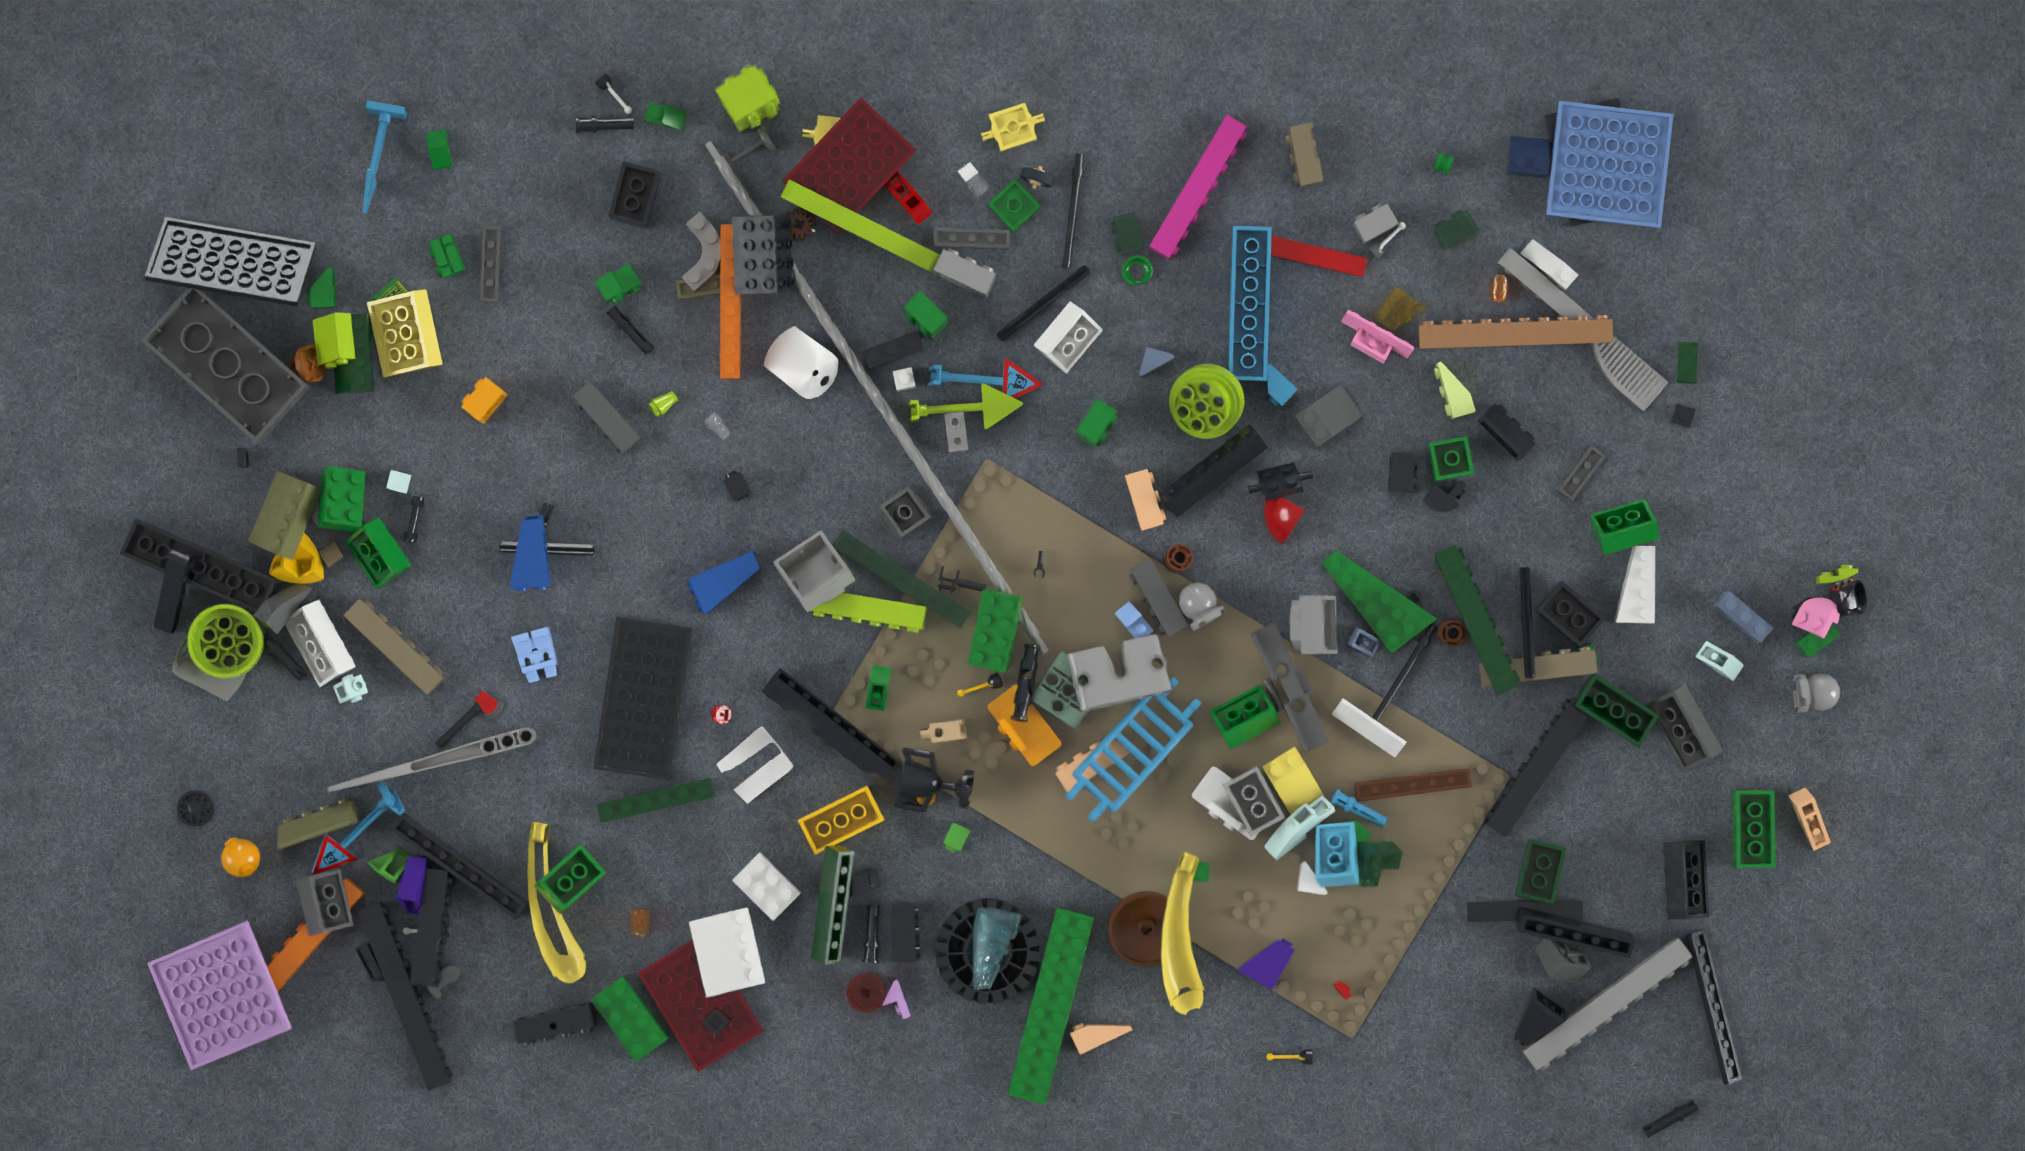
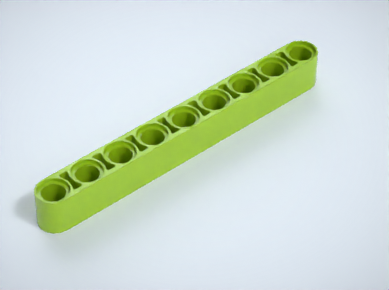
(860, 225)

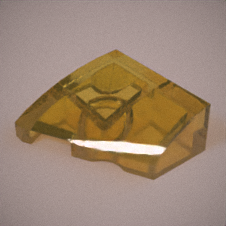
(1398, 309)

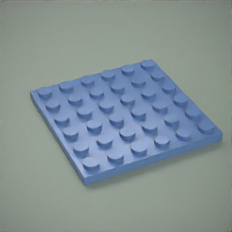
(1609, 164)

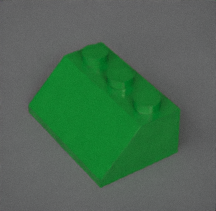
(377, 553)
(1245, 717)

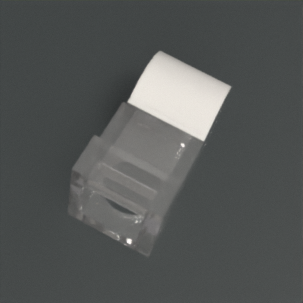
(973, 180)

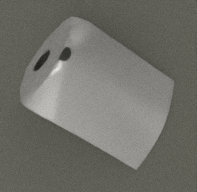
(192, 673)

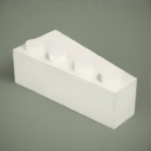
(1638, 588)

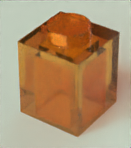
(640, 922)

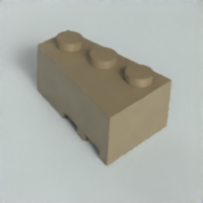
(1304, 155)

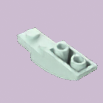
(1296, 826)

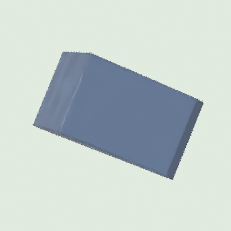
(1154, 359)
(1363, 642)

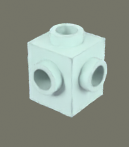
(350, 689)

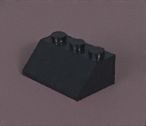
(1507, 431)

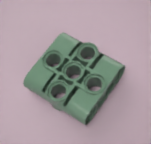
(1046, 699)

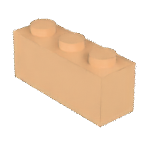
(1145, 499)

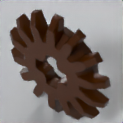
(806, 226)

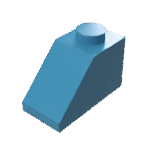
(1278, 387)

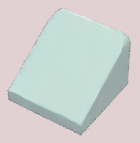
(398, 481)

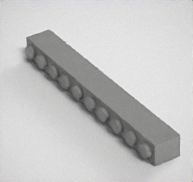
(1607, 1003)

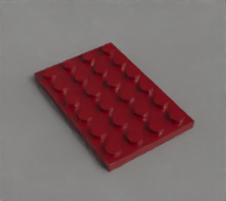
(853, 159)
(681, 998)

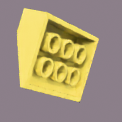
(404, 333)

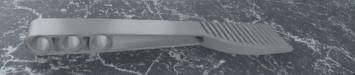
(1618, 363)
(455, 755)

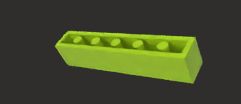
(875, 611)

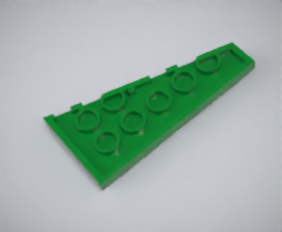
(1385, 609)

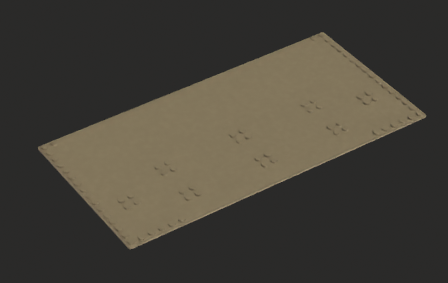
(1250, 896)

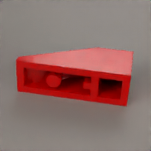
(908, 198)

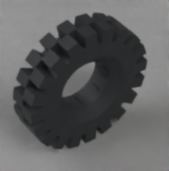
(958, 971)

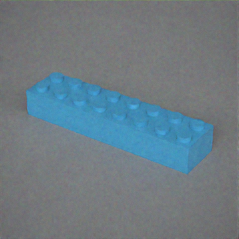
(1249, 303)

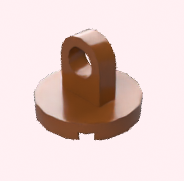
(306, 365)

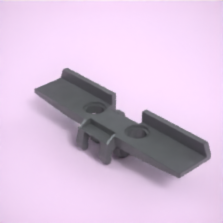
(1295, 684)

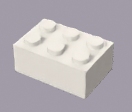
(766, 886)

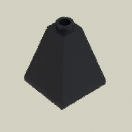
(1538, 1018)

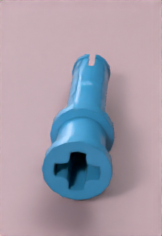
(1350, 804)

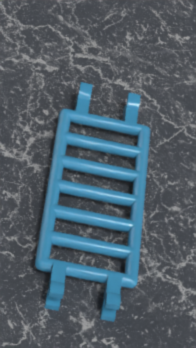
(1150, 765)

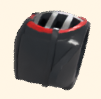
(1849, 597)

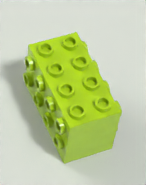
(748, 98)

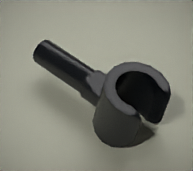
(1040, 564)

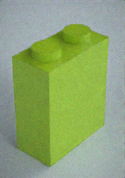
(334, 340)

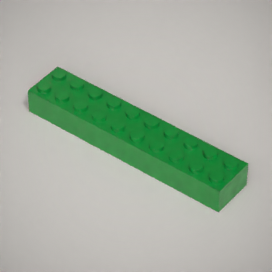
(1050, 1005)

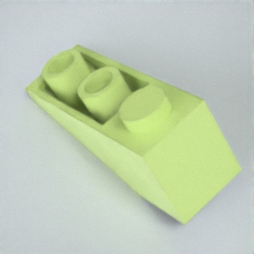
(1457, 396)

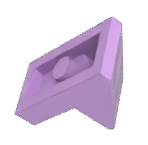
(896, 994)

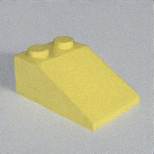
(1292, 780)

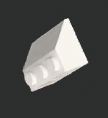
(1068, 337)

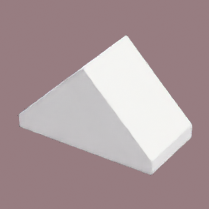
(1307, 881)

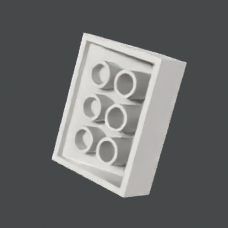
(726, 952)

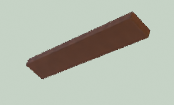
(1412, 784)

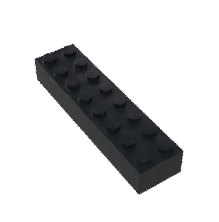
(208, 568)

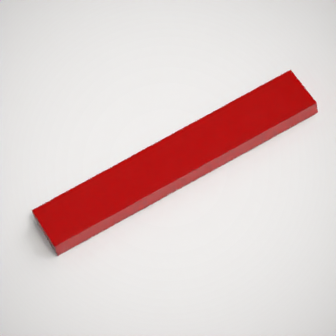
(1318, 256)

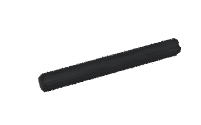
(554, 548)

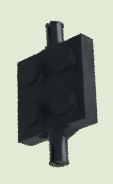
(1280, 481)

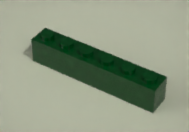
(655, 800)
(832, 904)

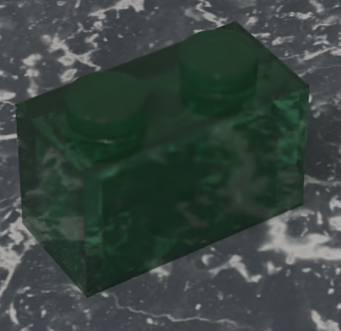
(1455, 229)
(1127, 234)

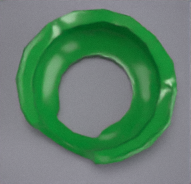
(1148, 268)

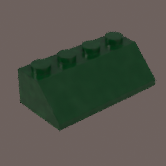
(358, 373)
(1615, 710)

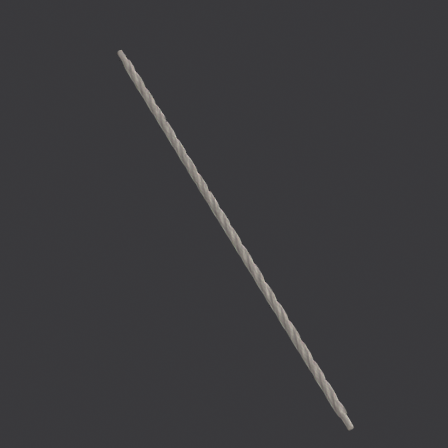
(883, 407)

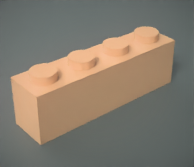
(1066, 770)

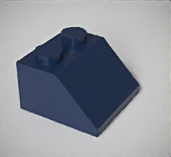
(1528, 157)

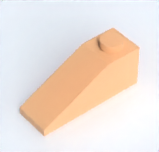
(1809, 818)
(1093, 1035)

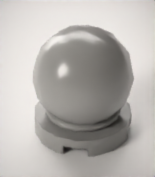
(1199, 604)
(1817, 692)

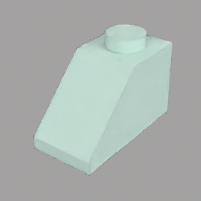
(1720, 660)

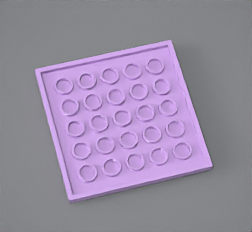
(219, 995)

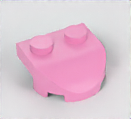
(1816, 616)

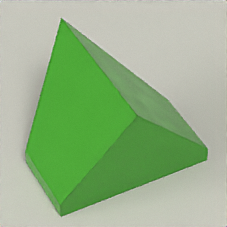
(391, 864)

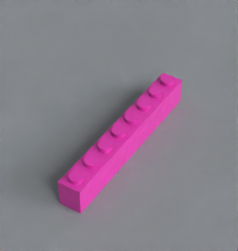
(1197, 187)

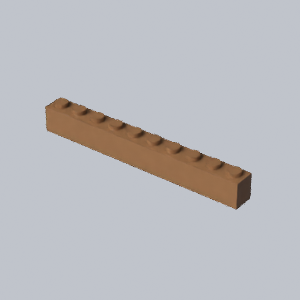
(1515, 333)

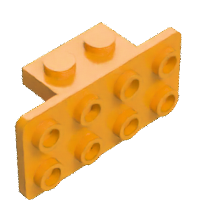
(1032, 738)

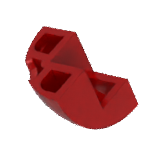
(1281, 517)

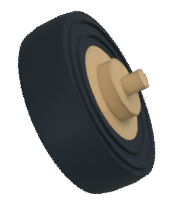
(1037, 177)

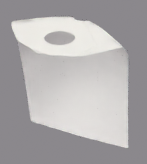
(796, 357)
(765, 775)

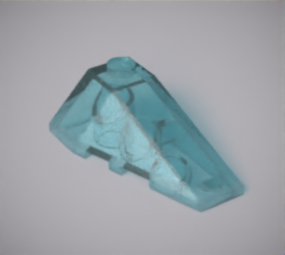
(991, 937)

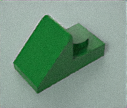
(665, 116)

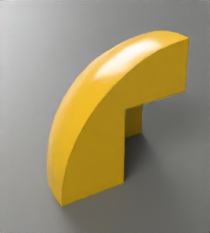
(304, 567)

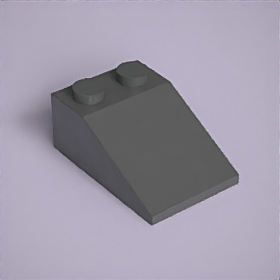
(1328, 416)

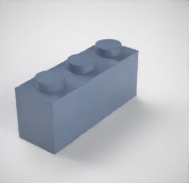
(1743, 617)

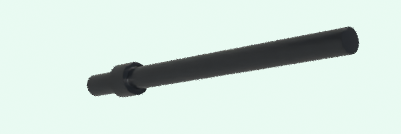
(1077, 174)
(1423, 642)

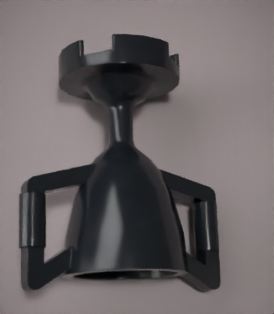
(923, 781)

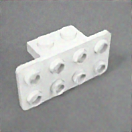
(1214, 797)

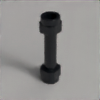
(410, 535)

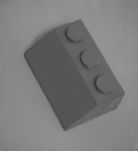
(324, 902)

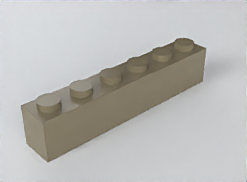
(395, 647)
(1553, 666)

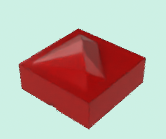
(1343, 989)

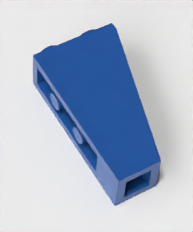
(531, 557)
(721, 581)

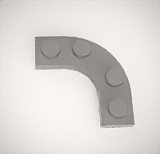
(710, 257)

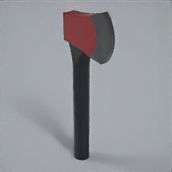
(490, 707)

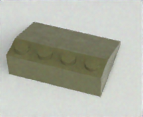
(284, 515)
(318, 823)

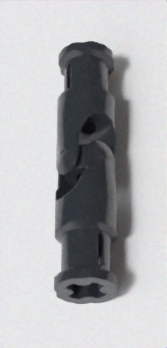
(1023, 693)

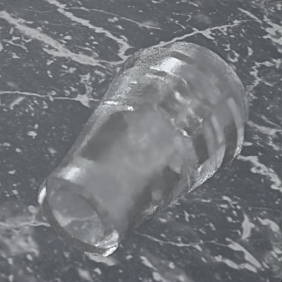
(716, 424)

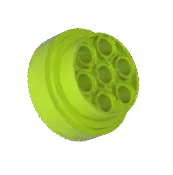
(1221, 384)
(210, 620)

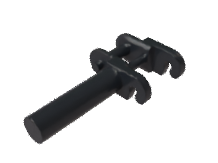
(960, 582)

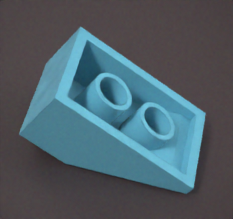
(1336, 855)

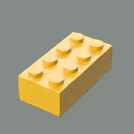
(841, 819)

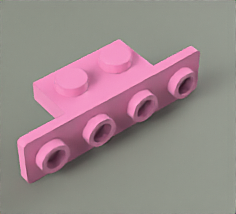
(1374, 340)

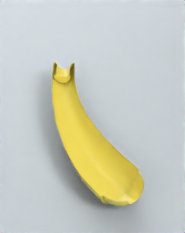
(1176, 951)
(566, 967)

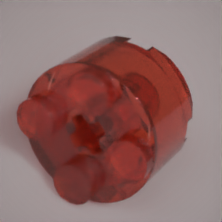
(855, 988)

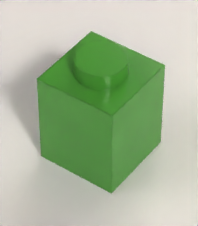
(956, 837)

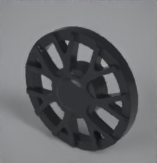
(194, 808)

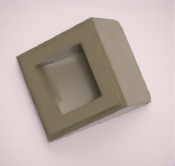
(332, 554)

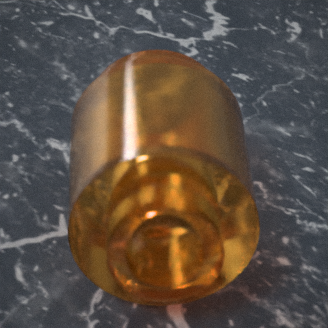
(1499, 288)

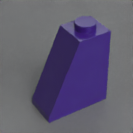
(412, 884)
(1268, 963)

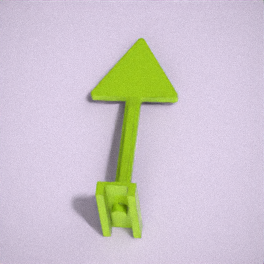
(994, 407)

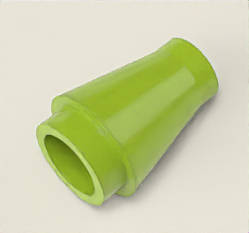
(663, 403)

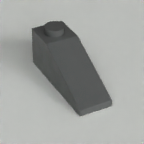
(281, 606)

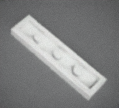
(1369, 728)

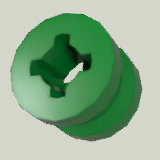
(1443, 163)

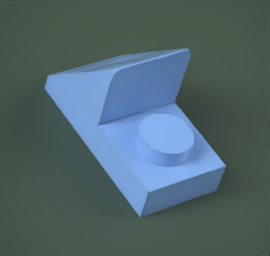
(1133, 621)

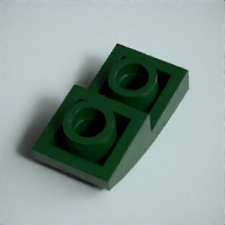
(1687, 362)

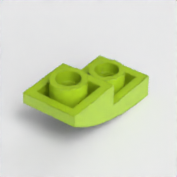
(1840, 574)

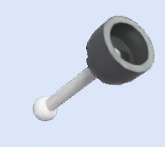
(1376, 250)

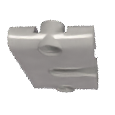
(1108, 689)

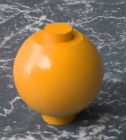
(240, 857)

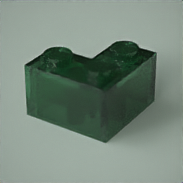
(1374, 858)

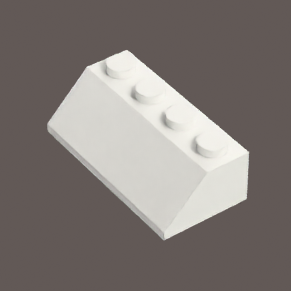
(319, 643)

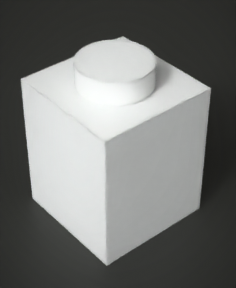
(904, 379)

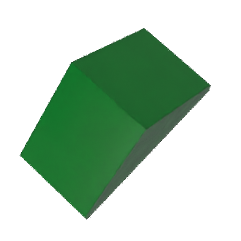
(439, 149)

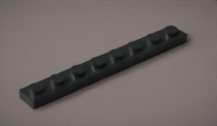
(1714, 1007)

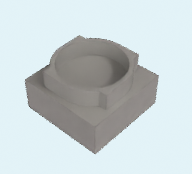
(814, 571)
(1314, 624)

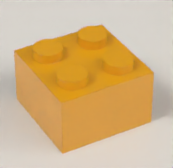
(483, 400)

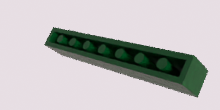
(1476, 620)

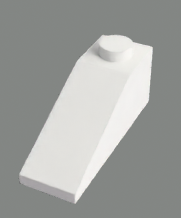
(1549, 265)

